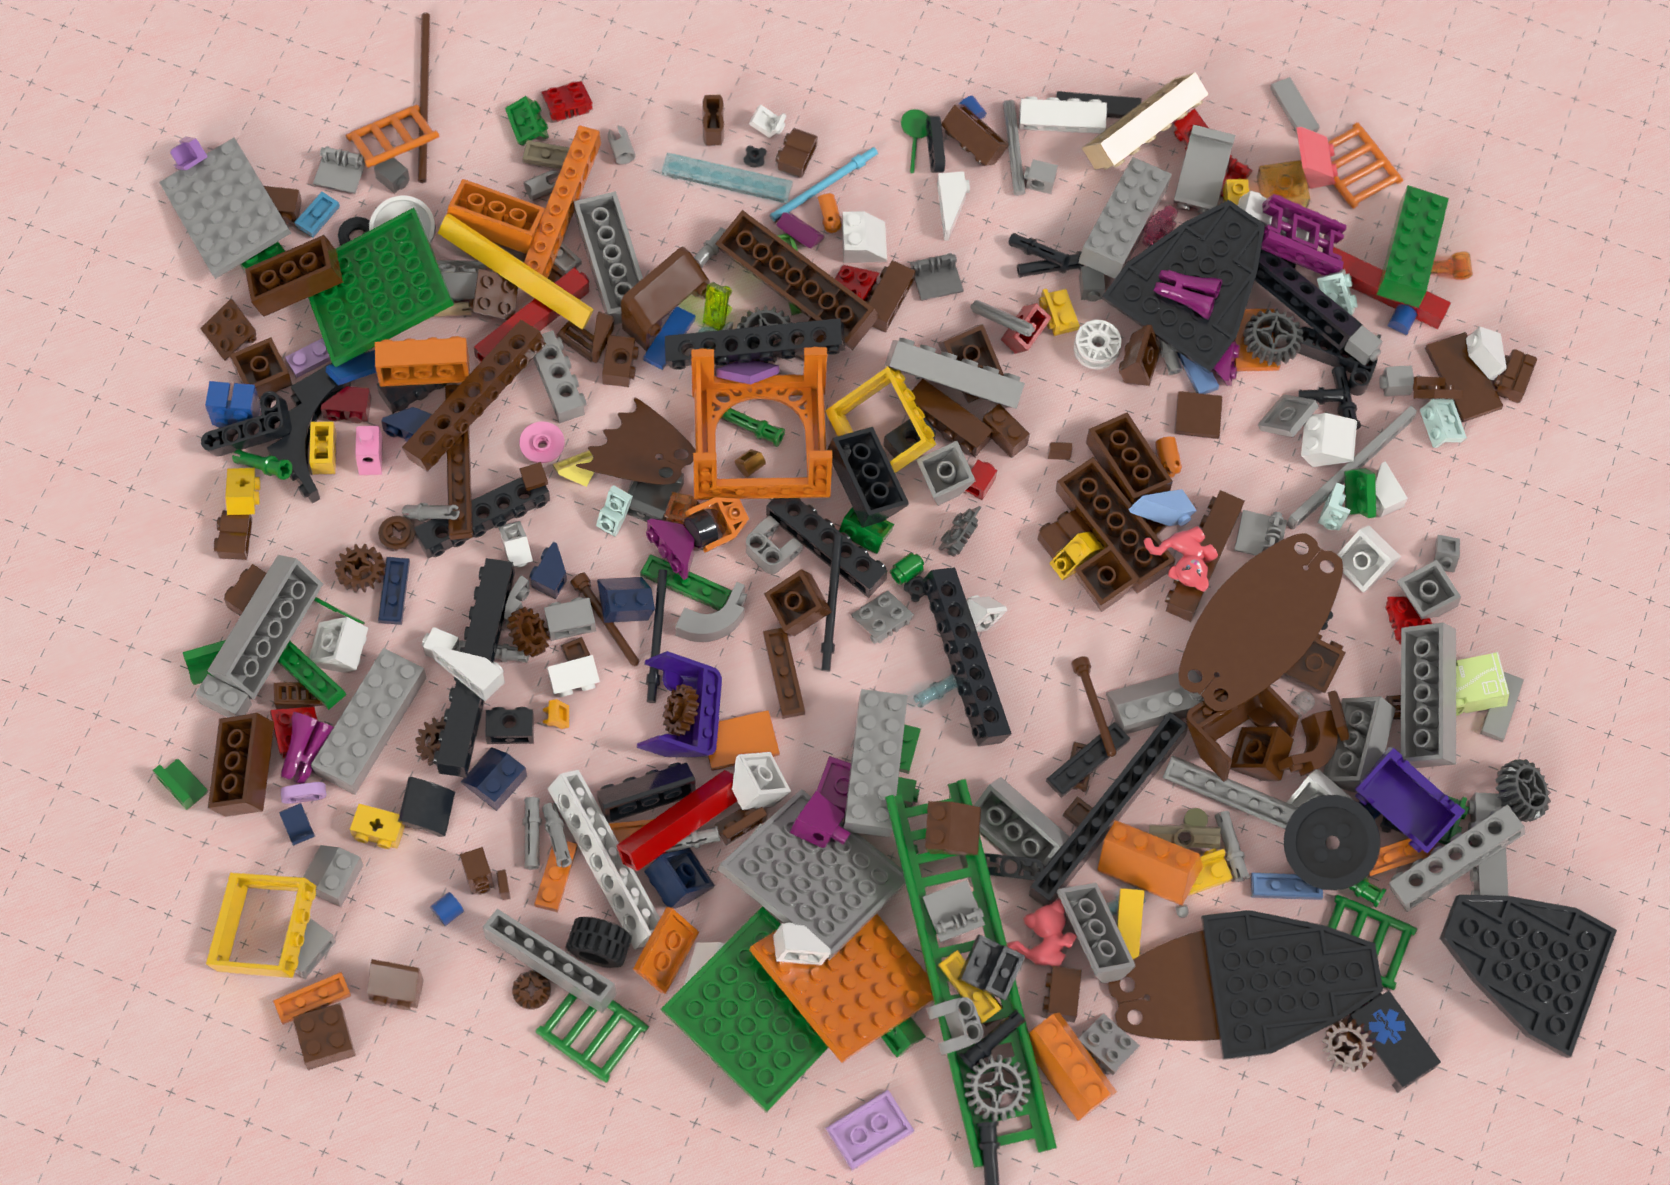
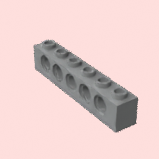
(1451, 870)

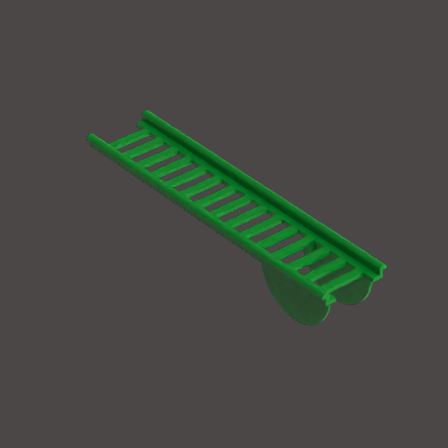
(978, 875)

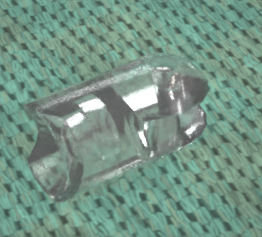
(1302, 703)

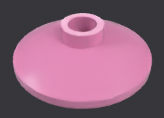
(538, 434)

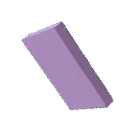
(869, 1130)

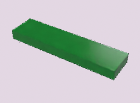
(694, 586)
(310, 676)

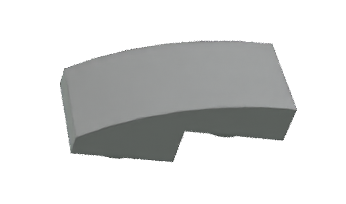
(518, 593)

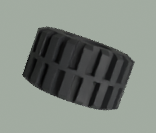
(598, 942)

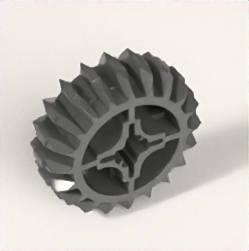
(764, 318)
(1284, 331)
(1523, 789)

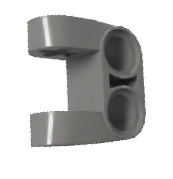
(768, 549)
(958, 1023)

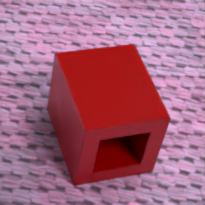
(985, 476)

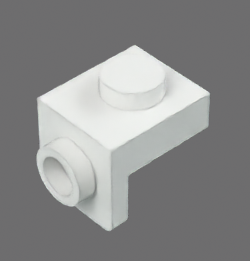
(767, 121)

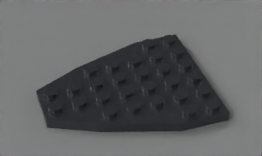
(1212, 245)
(1531, 961)
(1282, 979)

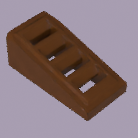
(603, 327)
(288, 703)

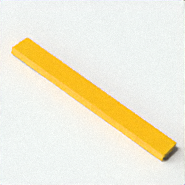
(515, 271)

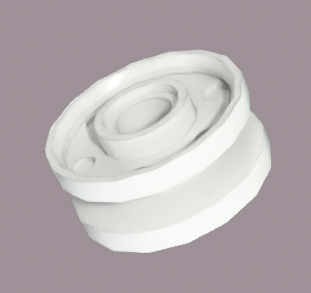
(1097, 332)

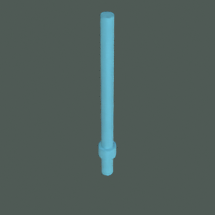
(856, 163)

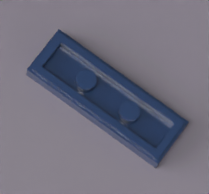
(394, 590)

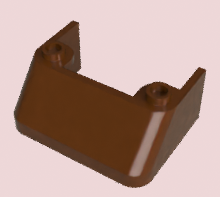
(661, 293)
(1210, 725)

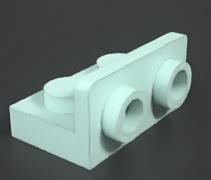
(1338, 289)
(1442, 422)
(1333, 513)

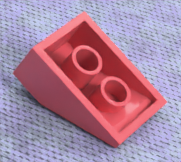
(1316, 158)

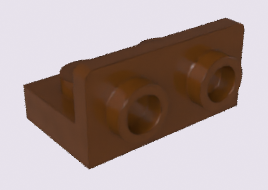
(1434, 389)
(740, 823)

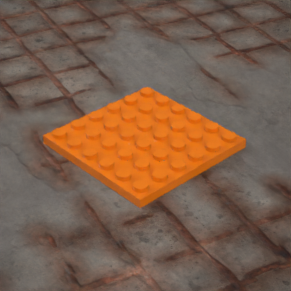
(856, 993)

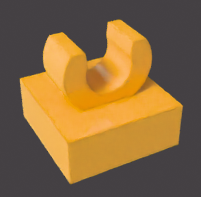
(557, 714)

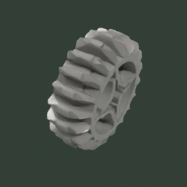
(995, 1100)

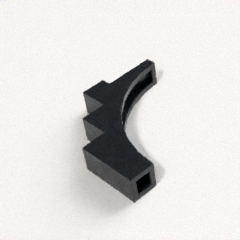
(308, 398)

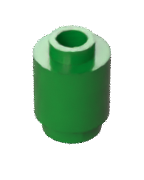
(907, 568)

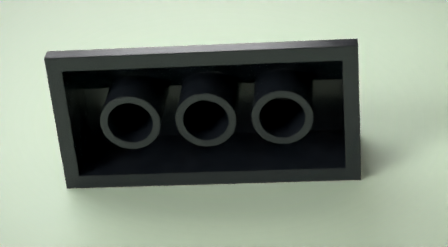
(867, 476)
(646, 792)

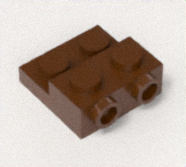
(1318, 664)

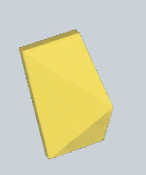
(569, 470)

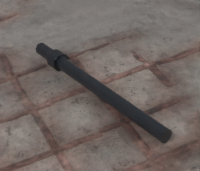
(828, 646)
(653, 677)

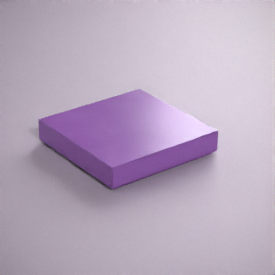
(747, 372)

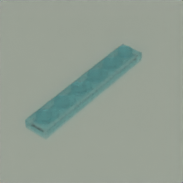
(727, 177)

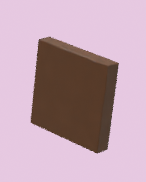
(1198, 415)

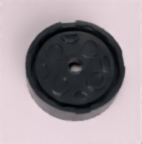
(1307, 837)

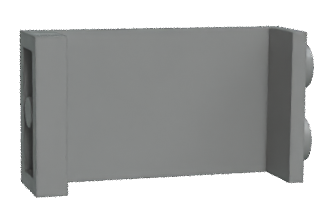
(1203, 169)

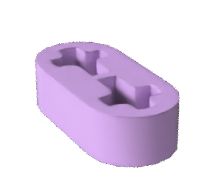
(303, 792)

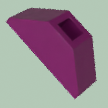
(673, 543)

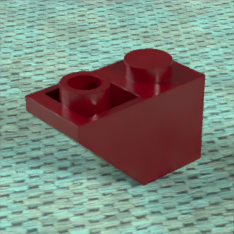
(348, 404)

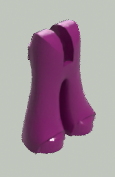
(1200, 303)
(299, 759)

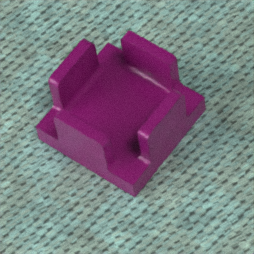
(835, 782)

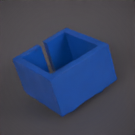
(242, 406)

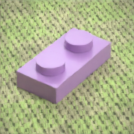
(308, 358)

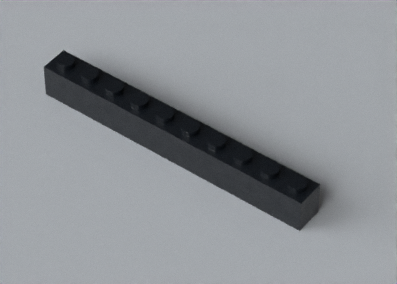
(481, 640)
(1108, 809)

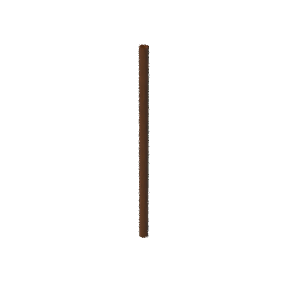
(424, 88)

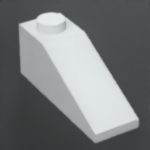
(952, 194)
(472, 670)

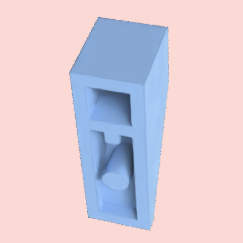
(1165, 508)

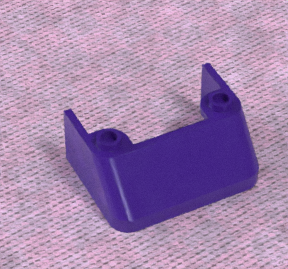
(703, 734)

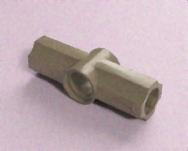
(1200, 836)

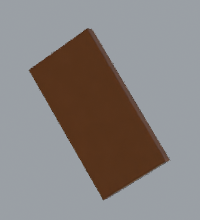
(1453, 362)

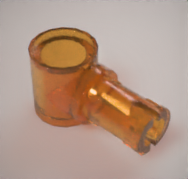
(1458, 265)

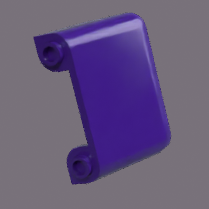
(1408, 800)

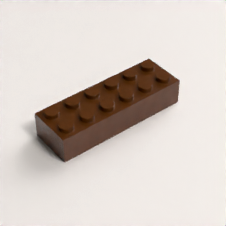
(1108, 516)

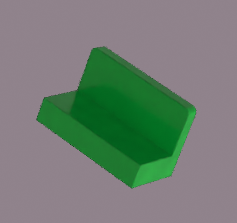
(200, 659)
(181, 783)
(903, 1037)

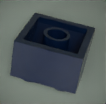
(625, 599)
(495, 777)
(678, 878)

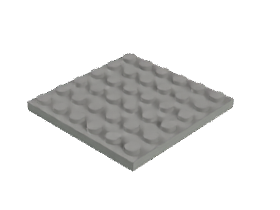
(802, 884)

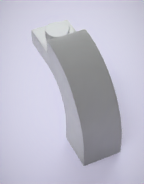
(714, 626)

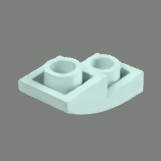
(615, 510)

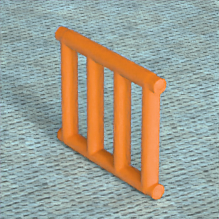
(391, 152)
(1381, 161)

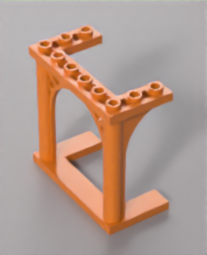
(776, 388)

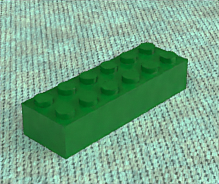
(1413, 246)

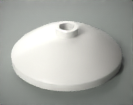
(397, 205)

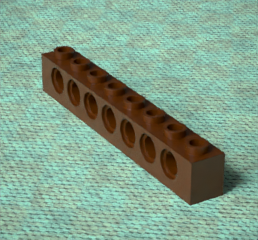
(474, 395)

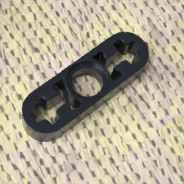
(935, 144)
(1029, 862)

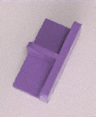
(187, 153)

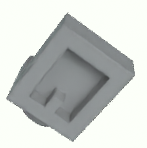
(1447, 552)

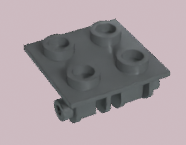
(963, 528)

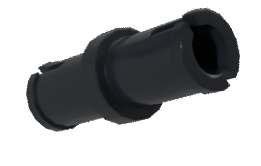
(1324, 395)

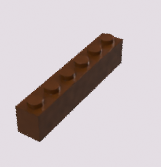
(1217, 529)

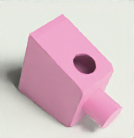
(369, 444)

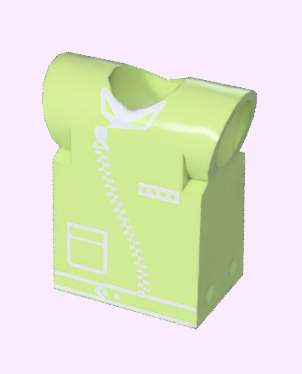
(1480, 684)

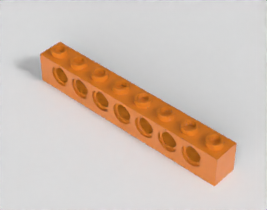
(561, 202)

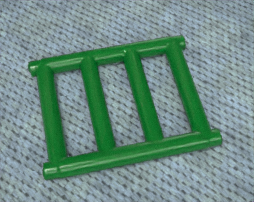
(1385, 921)
(584, 1059)

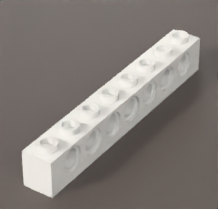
(601, 853)

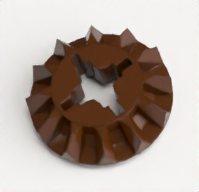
(400, 524)
(540, 996)

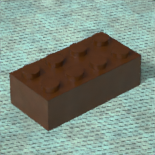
(293, 275)
(1128, 458)
(241, 765)

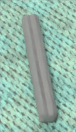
(1002, 318)

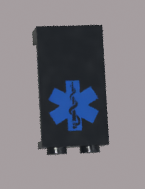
(1397, 1040)

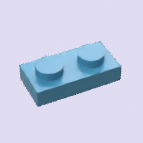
(317, 214)

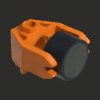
(729, 516)

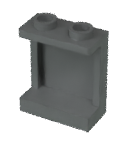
(650, 499)

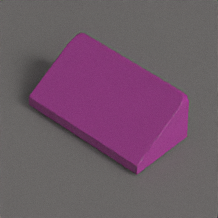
(799, 230)

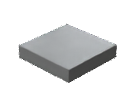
(1288, 415)

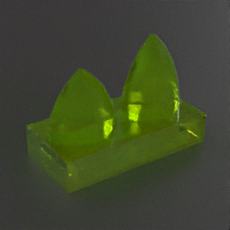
(716, 305)

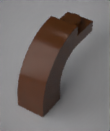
(1320, 744)

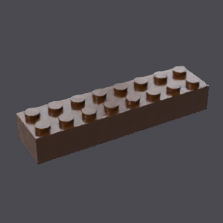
(795, 277)

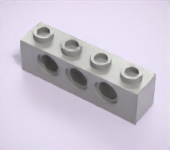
(564, 407)

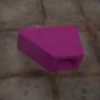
(1225, 367)

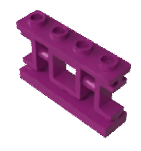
(1297, 249)

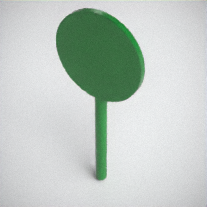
(914, 125)
(329, 606)

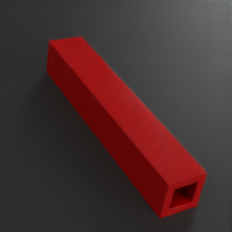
(1366, 280)
(535, 312)
(678, 822)

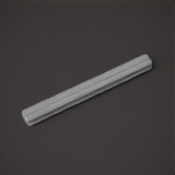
(1014, 147)

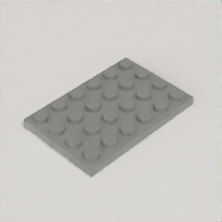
(225, 208)

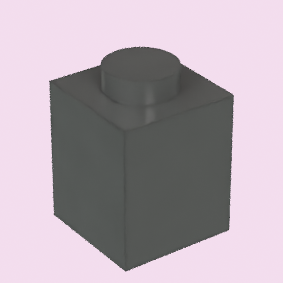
(392, 174)
(1091, 284)

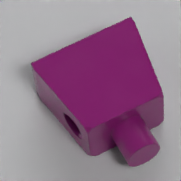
(820, 822)

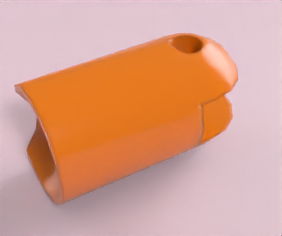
(830, 212)
(1169, 455)

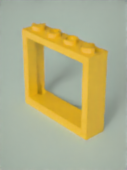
(837, 413)
(230, 916)

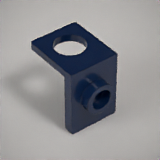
(297, 824)

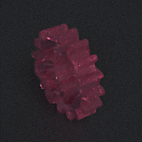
(1160, 225)

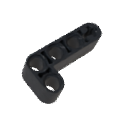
(1334, 358)
(220, 441)

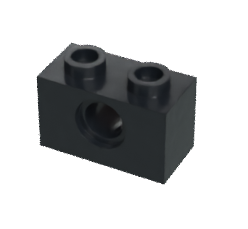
(896, 441)
(519, 734)

